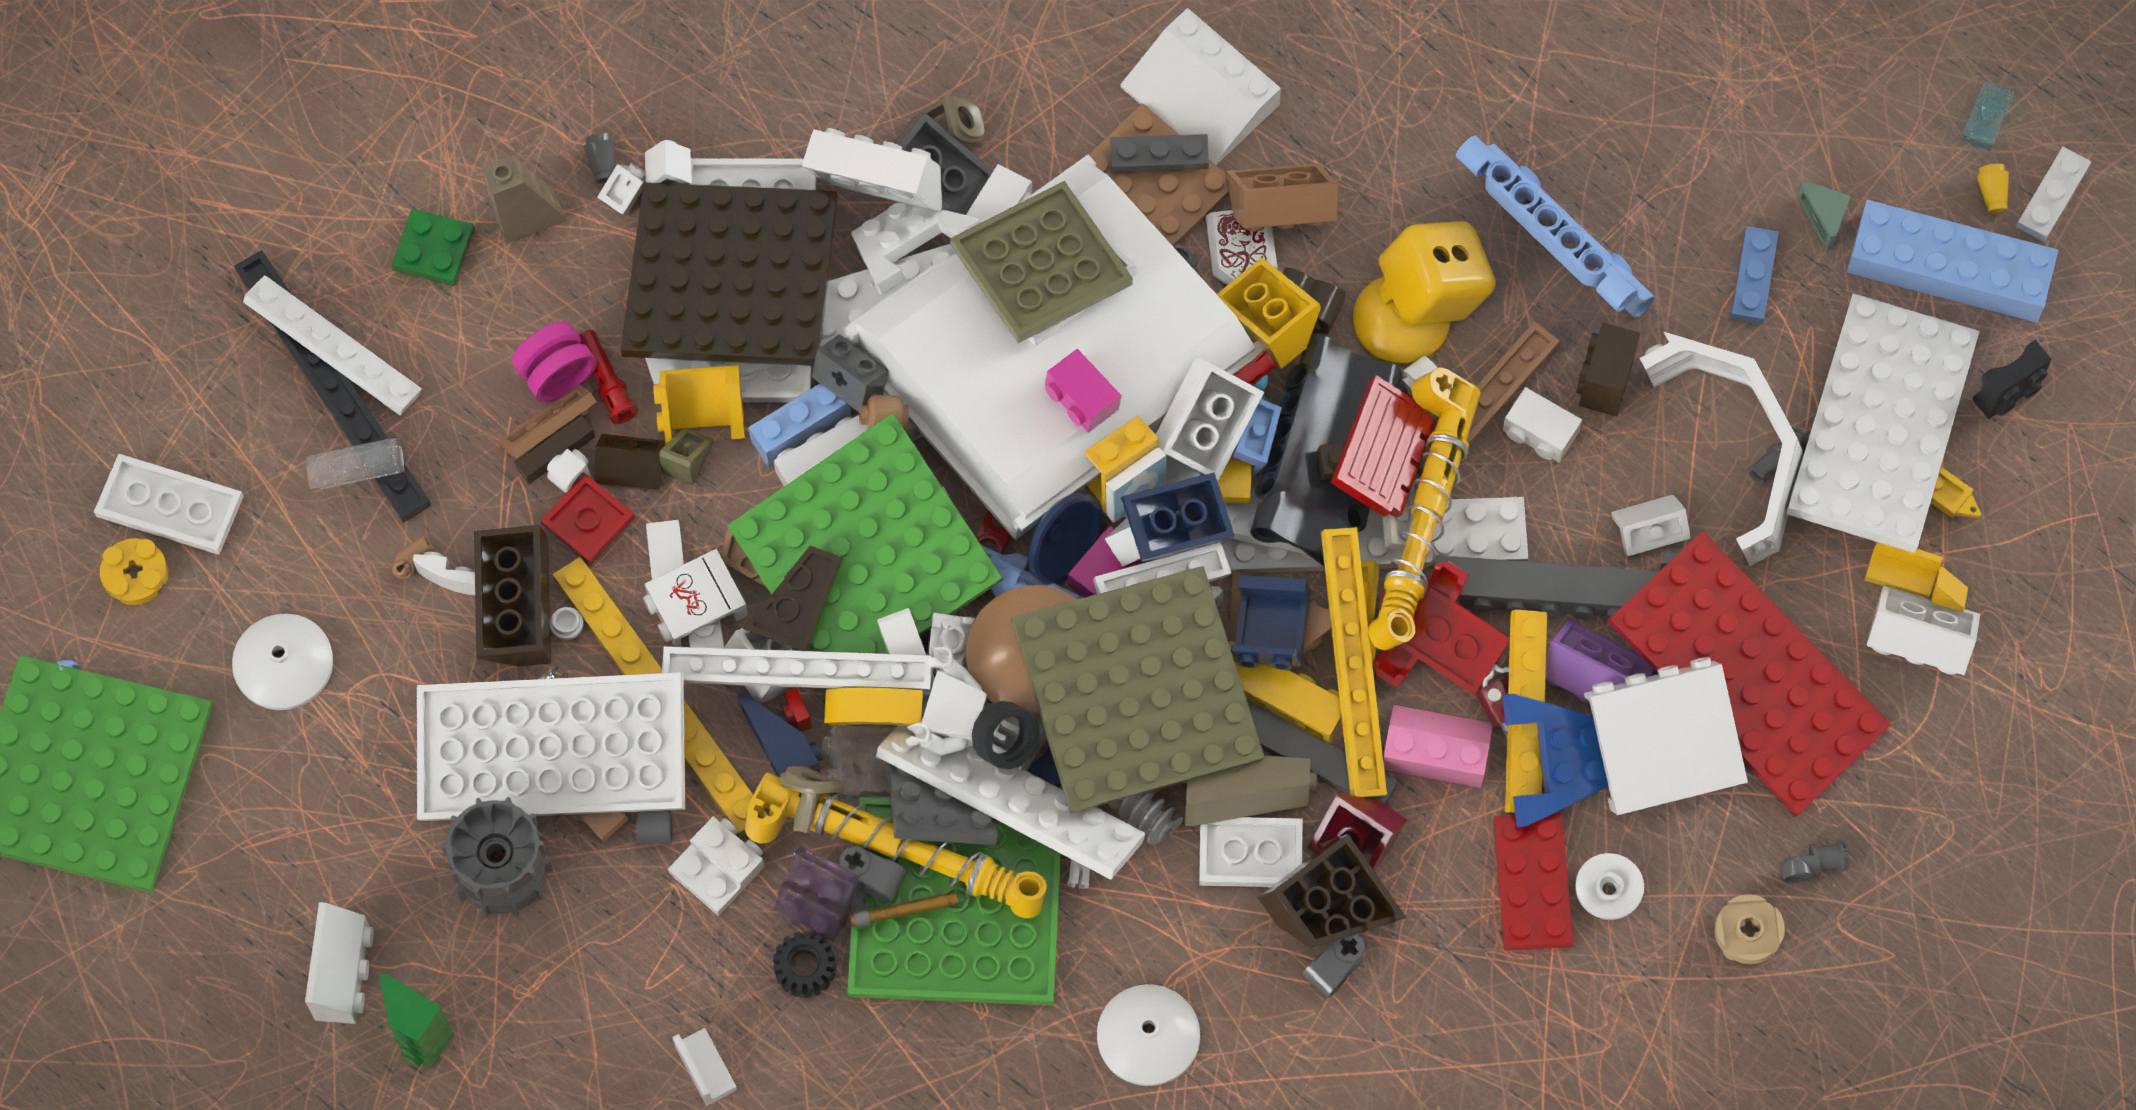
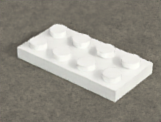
(168, 504)

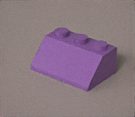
(1586, 658)

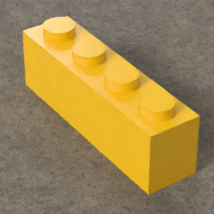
(1293, 698)

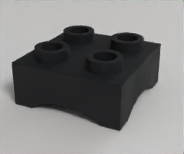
(2011, 382)

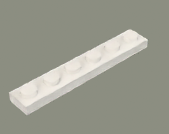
(332, 345)

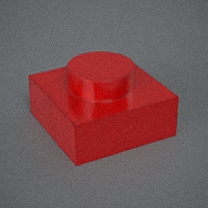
(796, 711)

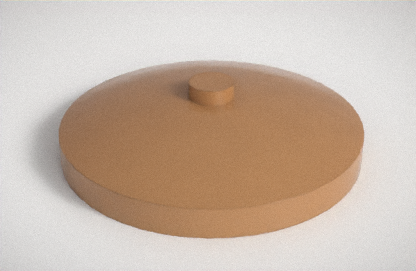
(993, 650)

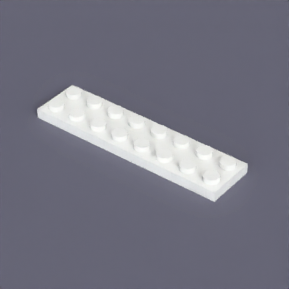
(1019, 802)

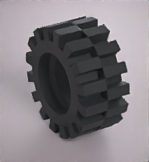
(804, 944)

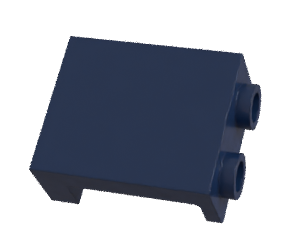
(1271, 622)

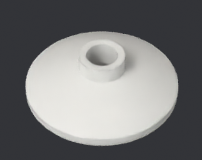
(1612, 871)

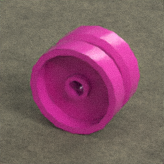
(553, 361)

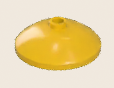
(1388, 335)

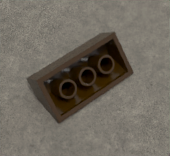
(512, 596)

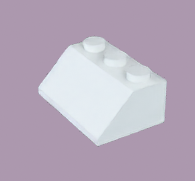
(1922, 631)
(338, 965)

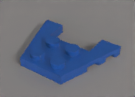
(1568, 756)

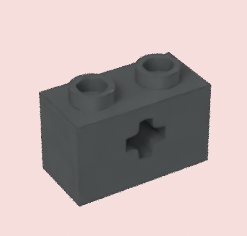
(848, 372)

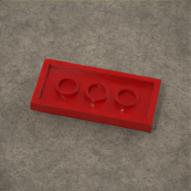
(1533, 883)

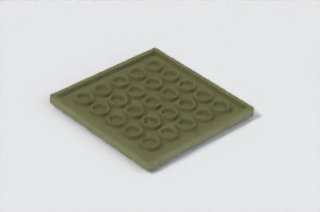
(1137, 689)

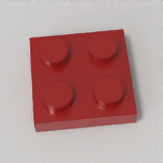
(587, 519)

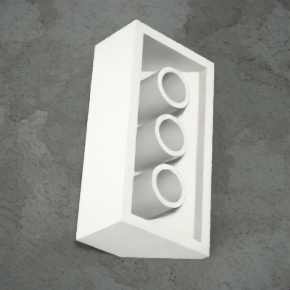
(874, 168)

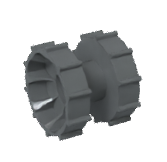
(491, 829)

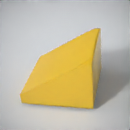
(1949, 591)

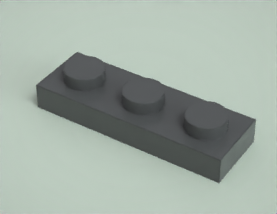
(1159, 153)

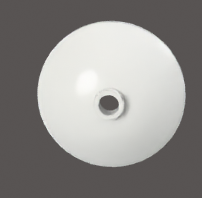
(286, 680)
(1153, 1056)

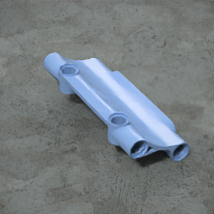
(1612, 275)

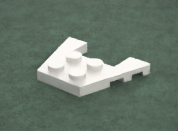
(900, 232)

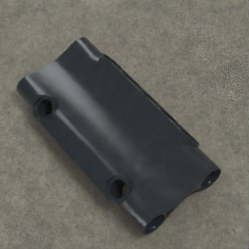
(1315, 411)

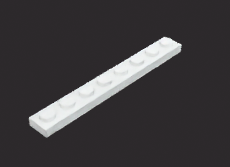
(798, 668)

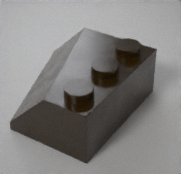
(1331, 896)

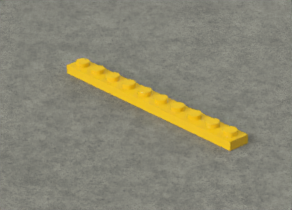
(634, 658)

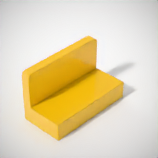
(1903, 569)

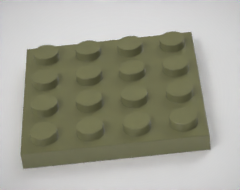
(1041, 261)

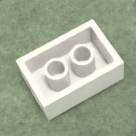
(1207, 418)

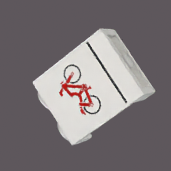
(693, 597)

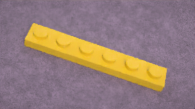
(1526, 679)

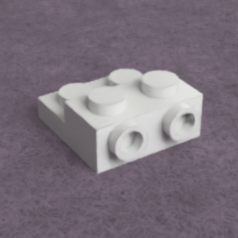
(717, 864)

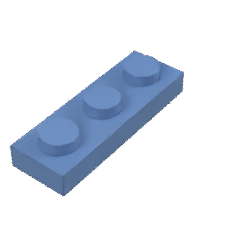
(1754, 275)

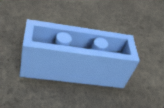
(796, 421)

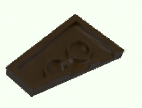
(798, 602)

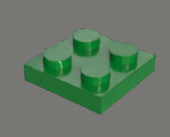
(433, 247)

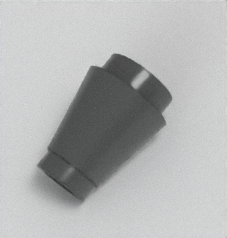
(601, 155)

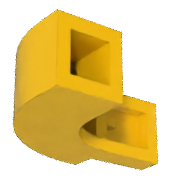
(873, 706)

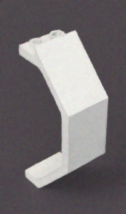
(1685, 354)

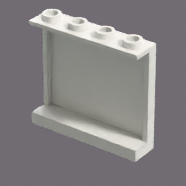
(1667, 735)

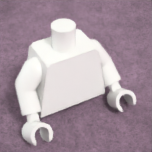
(951, 708)

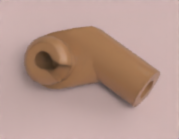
(404, 565)

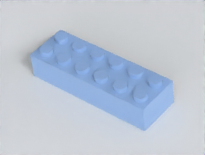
(1952, 261)

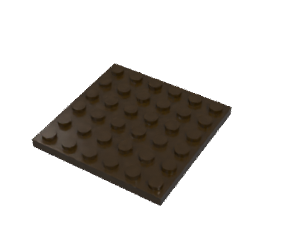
(730, 274)

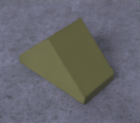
(685, 455)

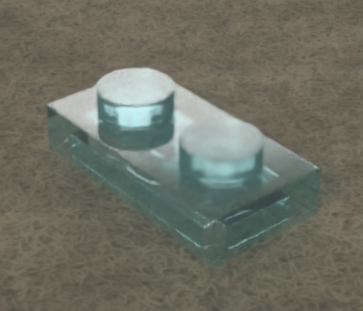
(1987, 116)

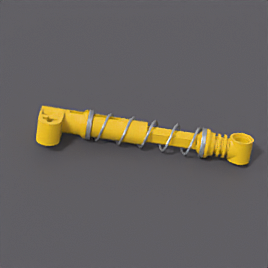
(1455, 404)
(877, 834)

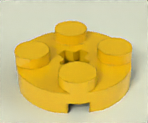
(120, 558)

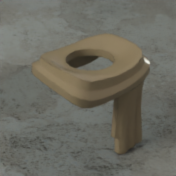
(951, 106)
(810, 785)

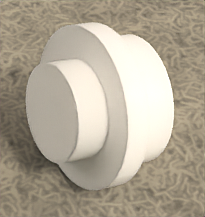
(566, 623)

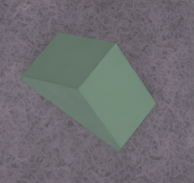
(1824, 209)

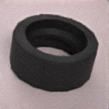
(1022, 748)

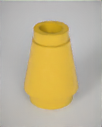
(1994, 187)

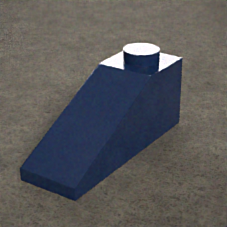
(778, 739)

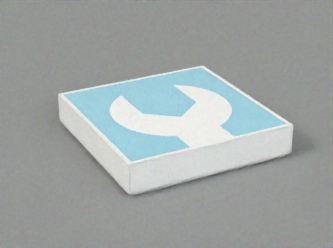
(1140, 476)

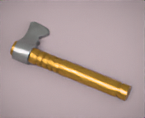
(862, 917)

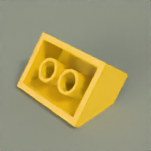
(1272, 310)

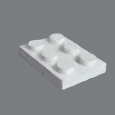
(1249, 851)

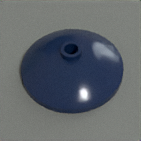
(1064, 536)

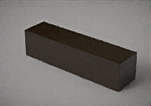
(570, 437)

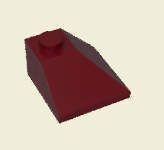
(1366, 821)

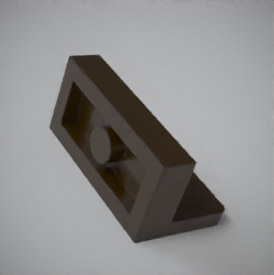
(628, 461)

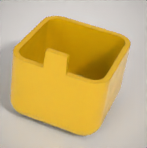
(1435, 290)

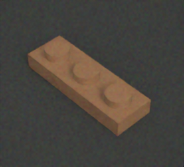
(548, 421)

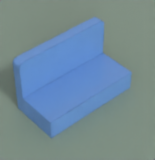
(1258, 436)

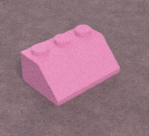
(1437, 746)

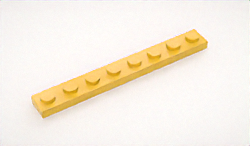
(1353, 662)

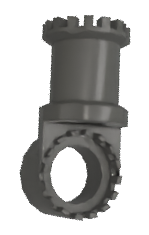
(1819, 859)

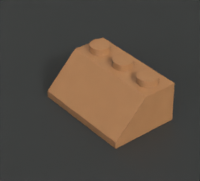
(1282, 196)

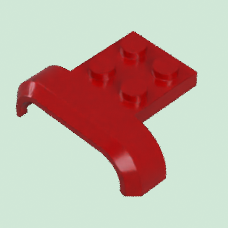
(1445, 636)

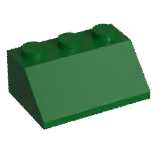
(416, 1023)

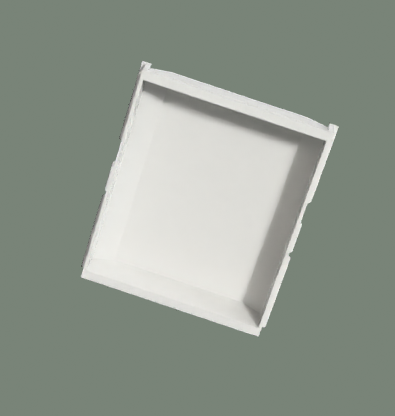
(986, 395)

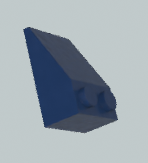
(1178, 517)

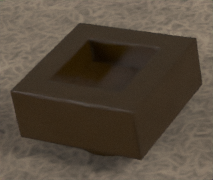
(1328, 458)

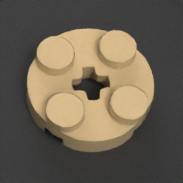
(1761, 915)

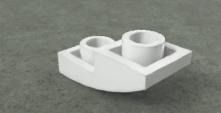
(438, 570)

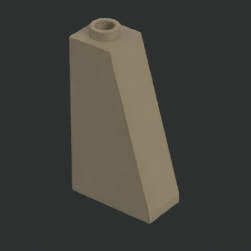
(520, 199)
(1250, 790)

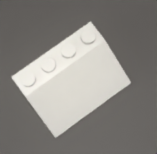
(1202, 85)

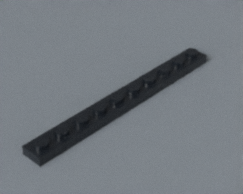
(340, 400)

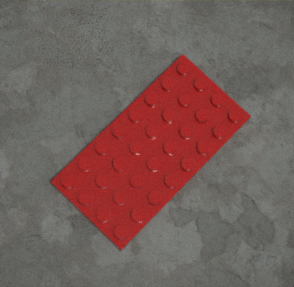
(1789, 703)

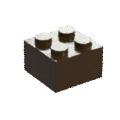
(1607, 368)

